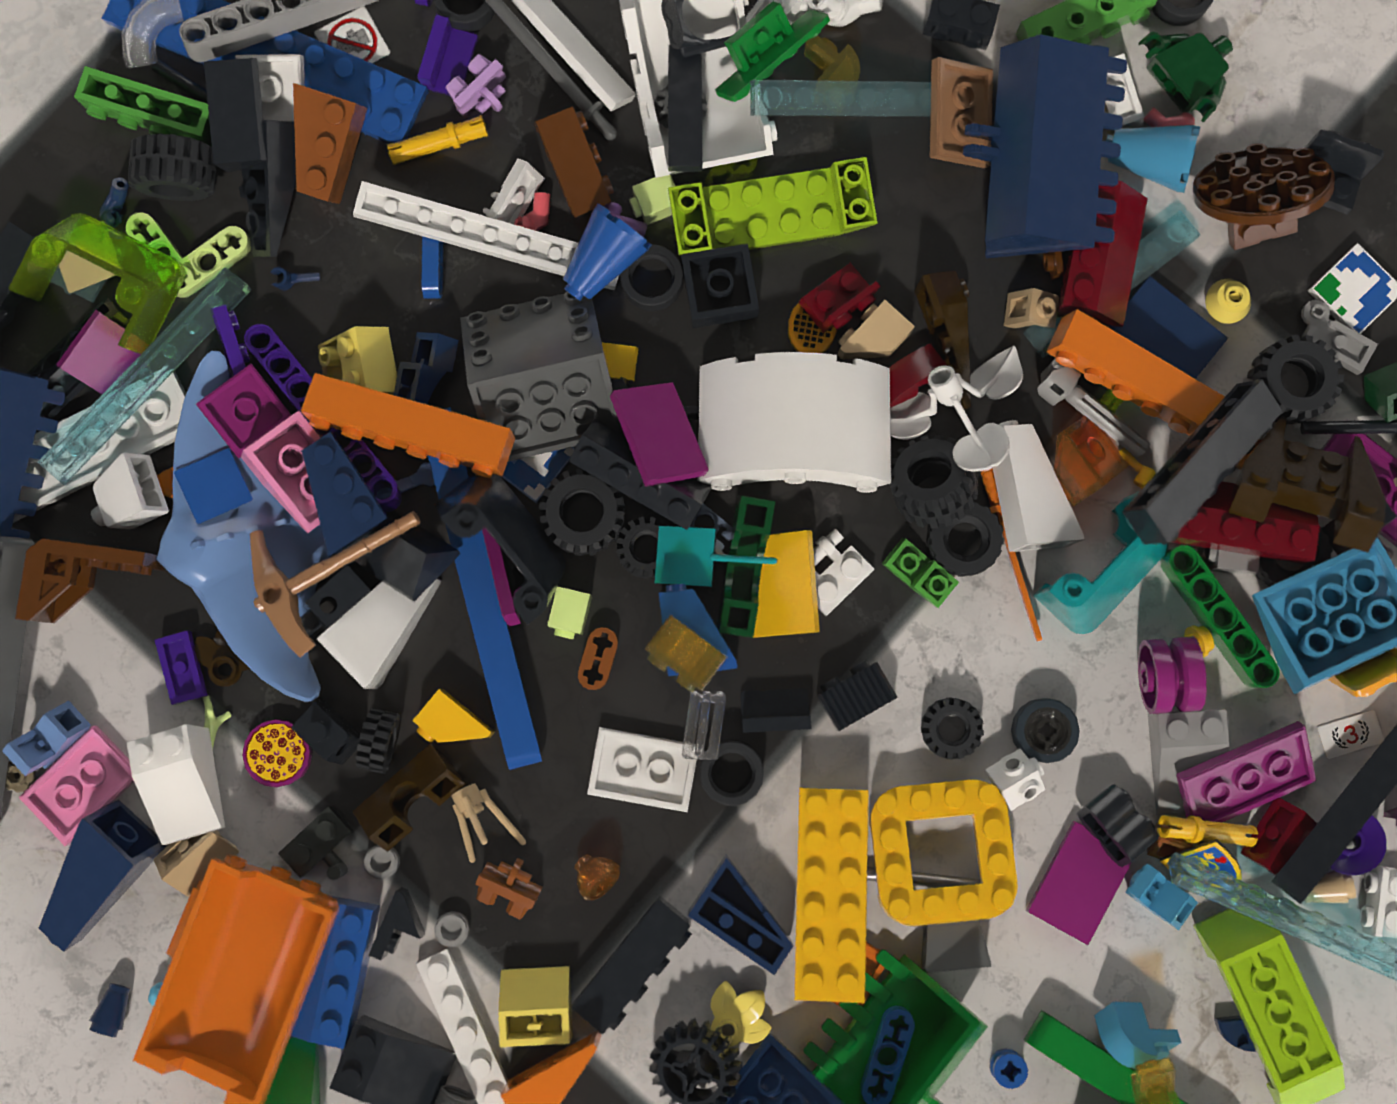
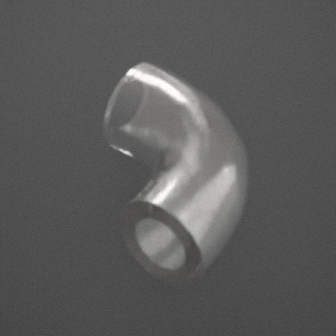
(143, 28)

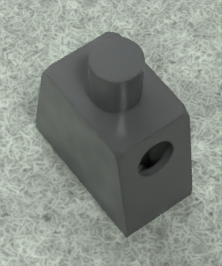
(954, 947)

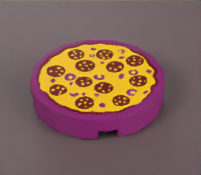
(276, 754)

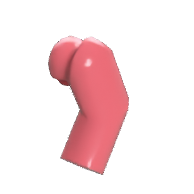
(1157, 119)
(538, 217)

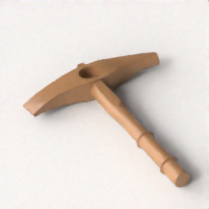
(279, 594)

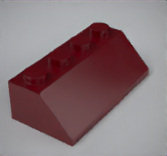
(1101, 277)
(1283, 535)

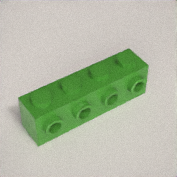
(1085, 19)
(142, 106)

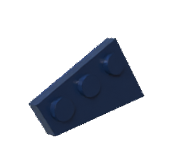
(340, 494)

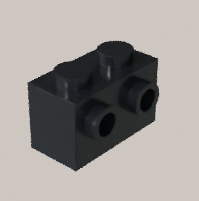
(962, 22)

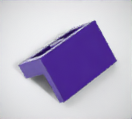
(446, 55)

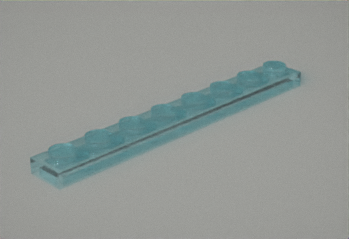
(1283, 915)

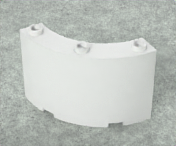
(728, 128)
(795, 421)

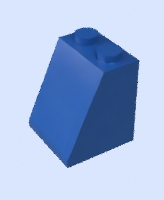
(689, 610)

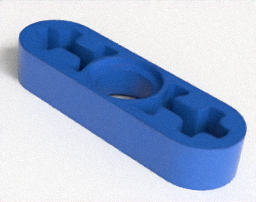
(432, 268)
(903, 1034)

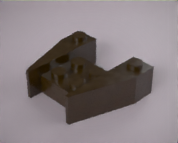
(1313, 483)

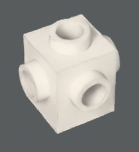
(1017, 778)

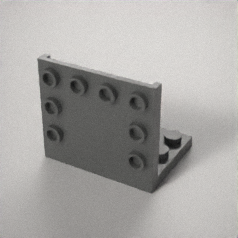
(539, 372)

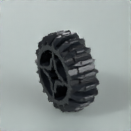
(669, 1063)

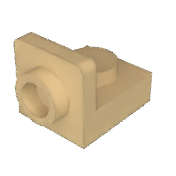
(1031, 308)

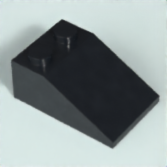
(391, 1065)

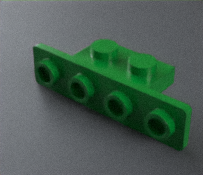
(765, 45)

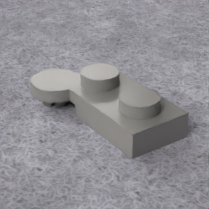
(1351, 347)

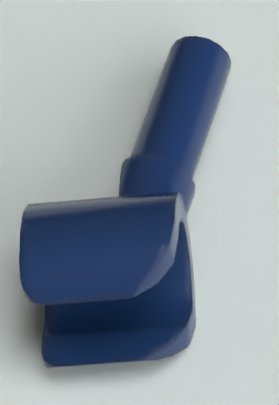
(290, 279)

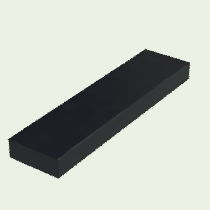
(684, 112)

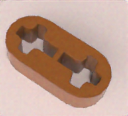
(590, 656)

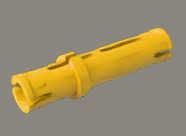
(450, 136)
(1194, 830)

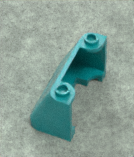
(1086, 604)

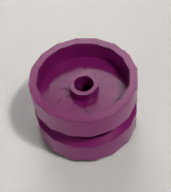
(1172, 675)

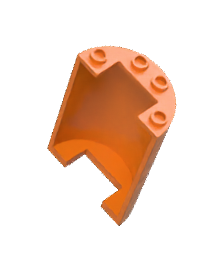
(238, 978)

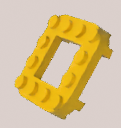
(993, 849)

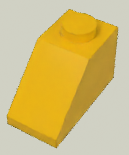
(449, 720)

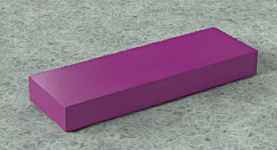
(501, 579)

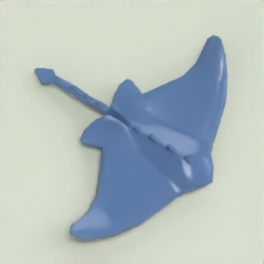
(217, 553)

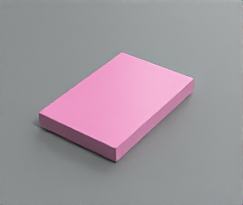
(79, 784)

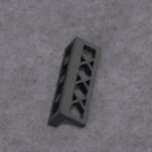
(58, 378)

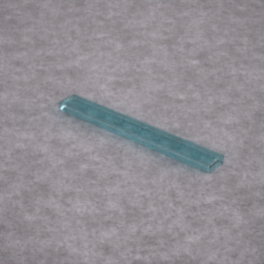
(142, 378)

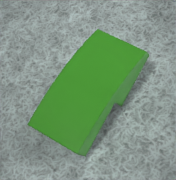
(920, 572)

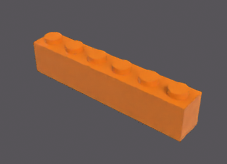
(1132, 372)
(408, 425)

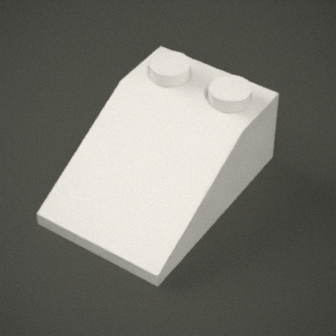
(178, 782)

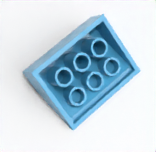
(1331, 616)

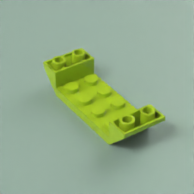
(774, 208)
(1274, 1007)

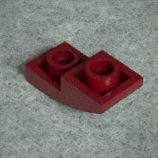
(912, 373)

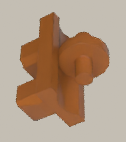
(509, 883)

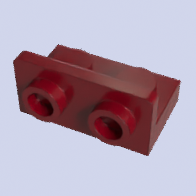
(838, 297)

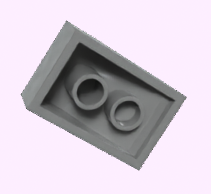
(1179, 743)

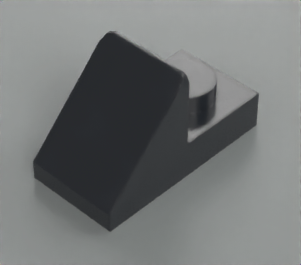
(399, 916)

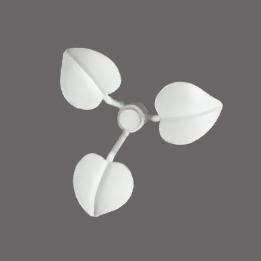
(989, 443)

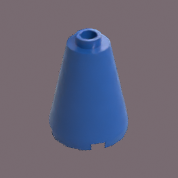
(602, 253)

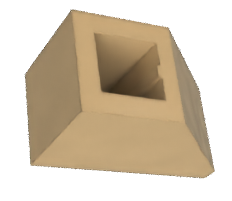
(879, 334)

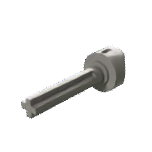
(1061, 383)

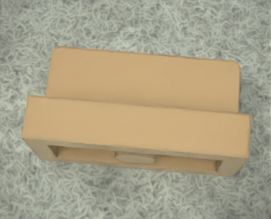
(187, 860)

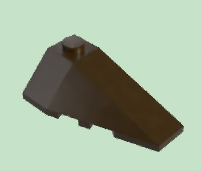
(946, 315)

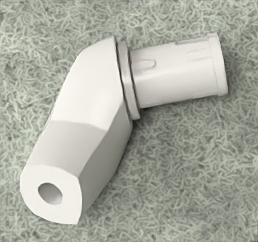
(845, 11)

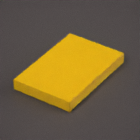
(788, 587)

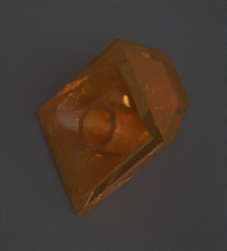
(1085, 460)

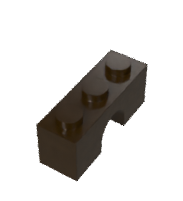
(386, 810)

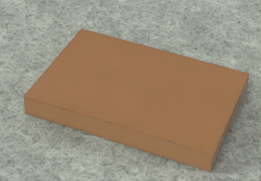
(958, 98)

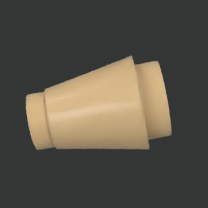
(1333, 888)

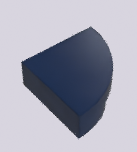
(1235, 1032)

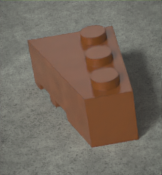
(324, 141)

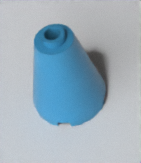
(1157, 153)

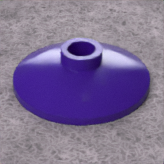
(1367, 852)

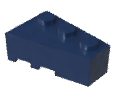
(740, 918)

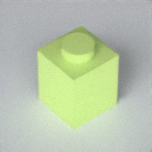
(652, 199)
(569, 612)

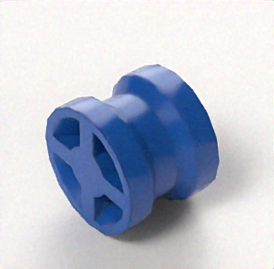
(1007, 1060)

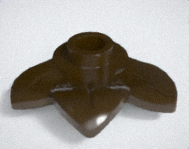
(216, 653)

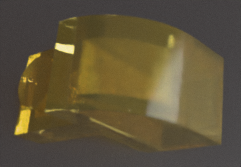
(835, 65)
(1155, 1082)

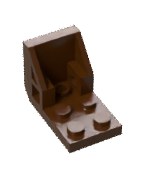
(52, 578)

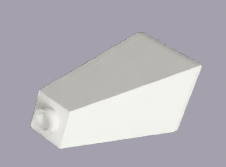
(375, 632)

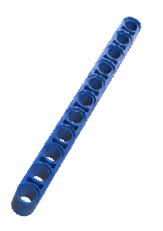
(490, 634)

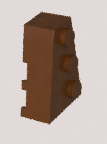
(574, 160)

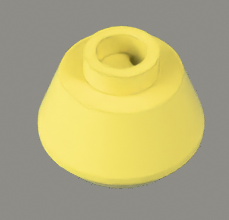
(1221, 300)

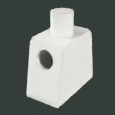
(128, 493)

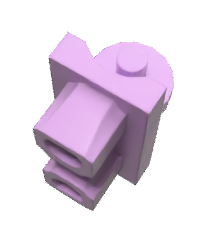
(482, 91)

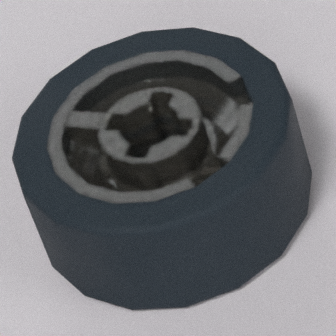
(1063, 727)

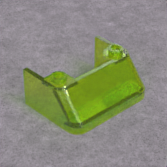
(147, 275)

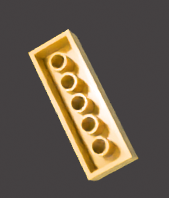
(831, 895)

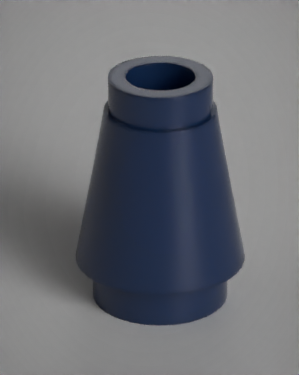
(111, 1011)

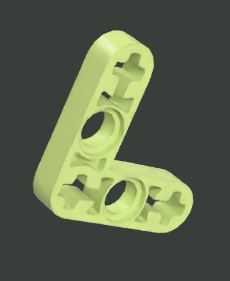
(196, 277)

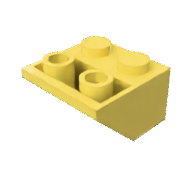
(361, 358)
(535, 1006)

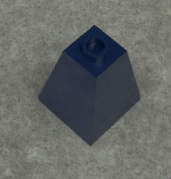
(100, 866)

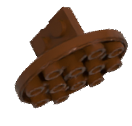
(1263, 191)

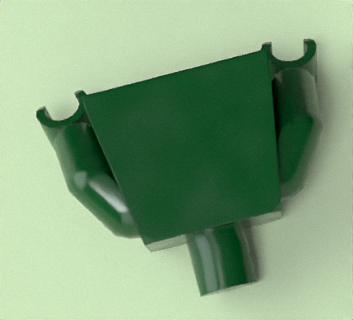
(1189, 69)

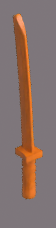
(991, 490)

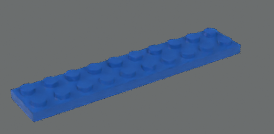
(390, 98)

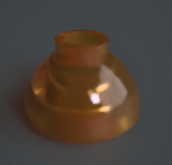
(596, 876)

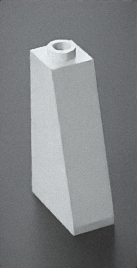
(1031, 496)

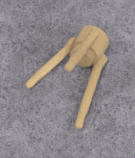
(468, 804)

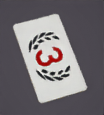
(1350, 734)

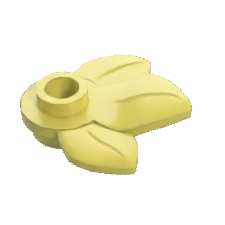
(741, 1012)

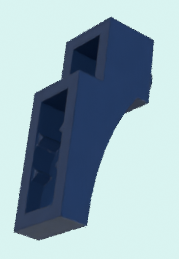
(431, 359)

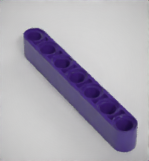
(296, 379)

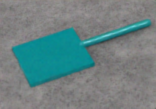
(689, 556)

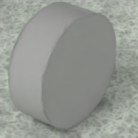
(381, 863)
(452, 929)

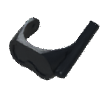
(679, 34)

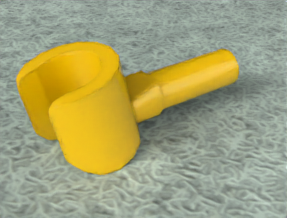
(1144, 474)

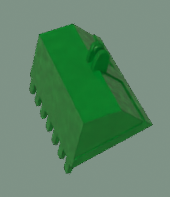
(940, 1040)

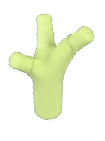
(211, 721)

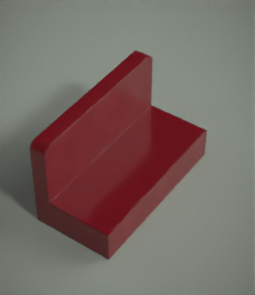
(1279, 835)

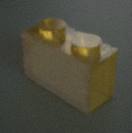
(685, 654)

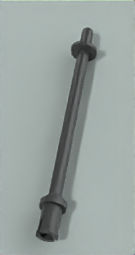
(590, 110)

